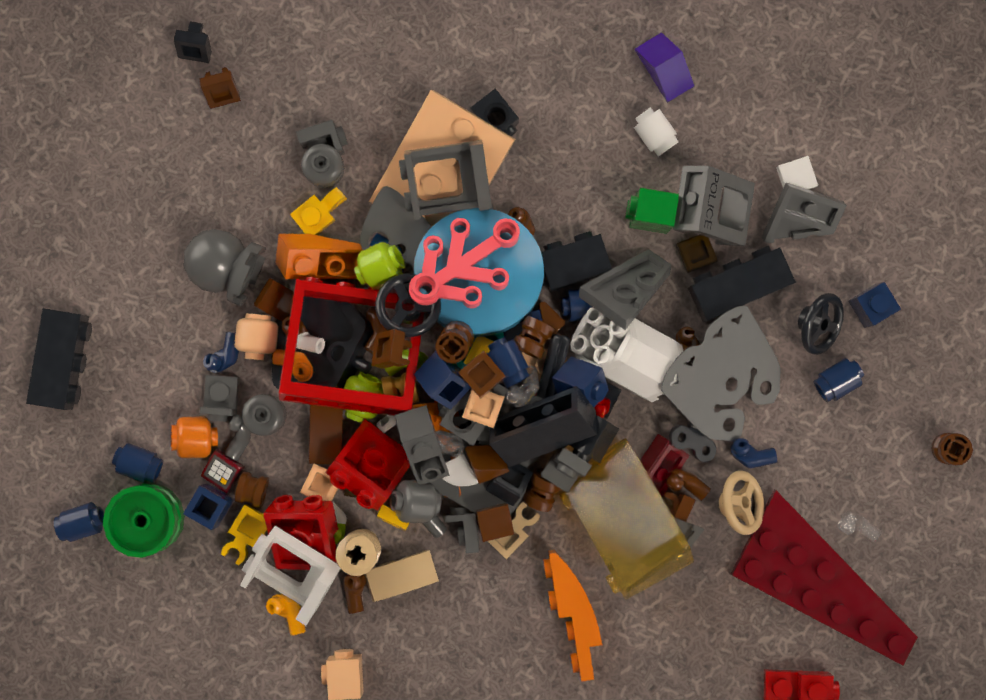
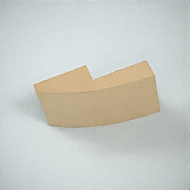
(401, 576)

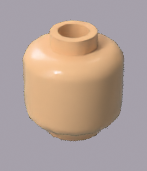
(256, 336)

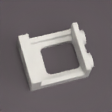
(306, 593)

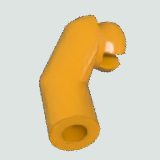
(288, 609)

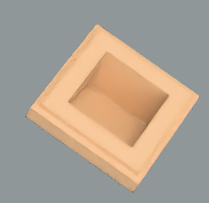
(319, 484)

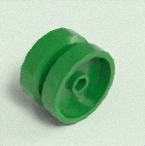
(126, 528)

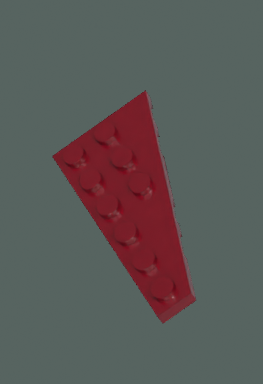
(806, 573)

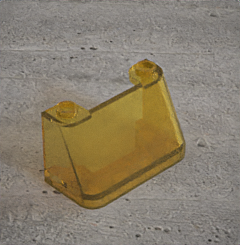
(628, 522)

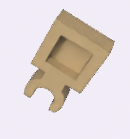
(509, 544)

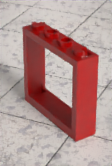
(340, 397)

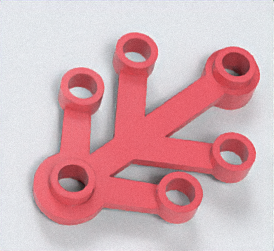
(461, 266)

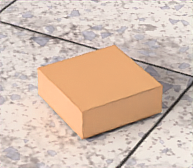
(483, 410)

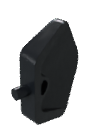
(344, 335)

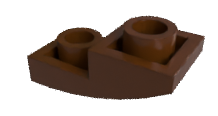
(324, 434)

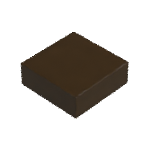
(696, 252)

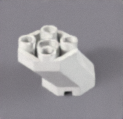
(629, 357)

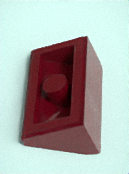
(661, 460)

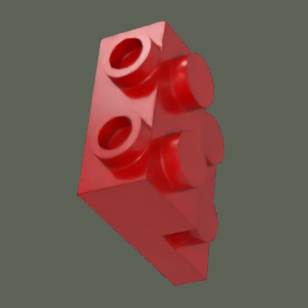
(369, 466)
(306, 520)
(800, 685)

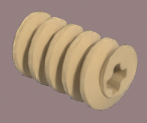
(347, 556)

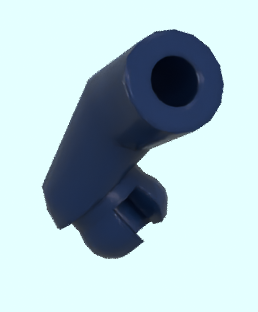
(224, 357)
(750, 456)

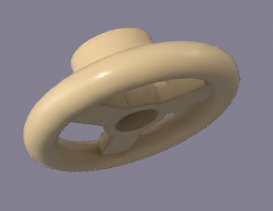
(739, 503)

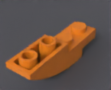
(571, 601)

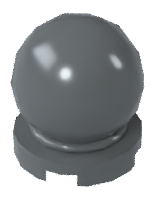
(219, 263)

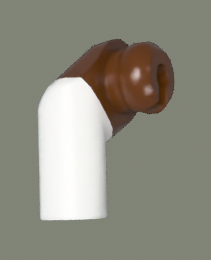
(305, 340)

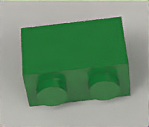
(652, 210)

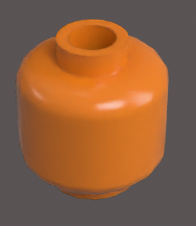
(193, 437)

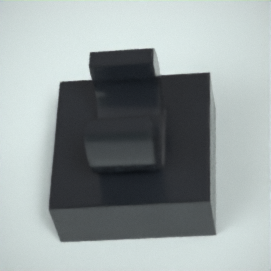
(193, 43)

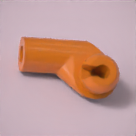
(302, 367)

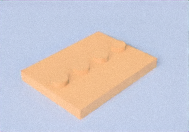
(441, 124)

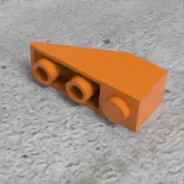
(316, 257)

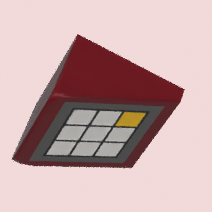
(222, 470)

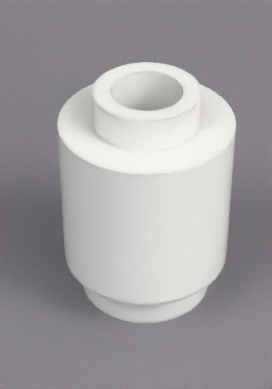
(655, 131)

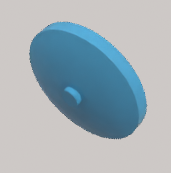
(523, 262)

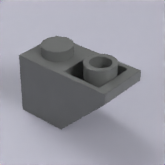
(421, 445)

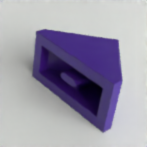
(666, 66)

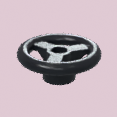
(401, 315)
(815, 321)

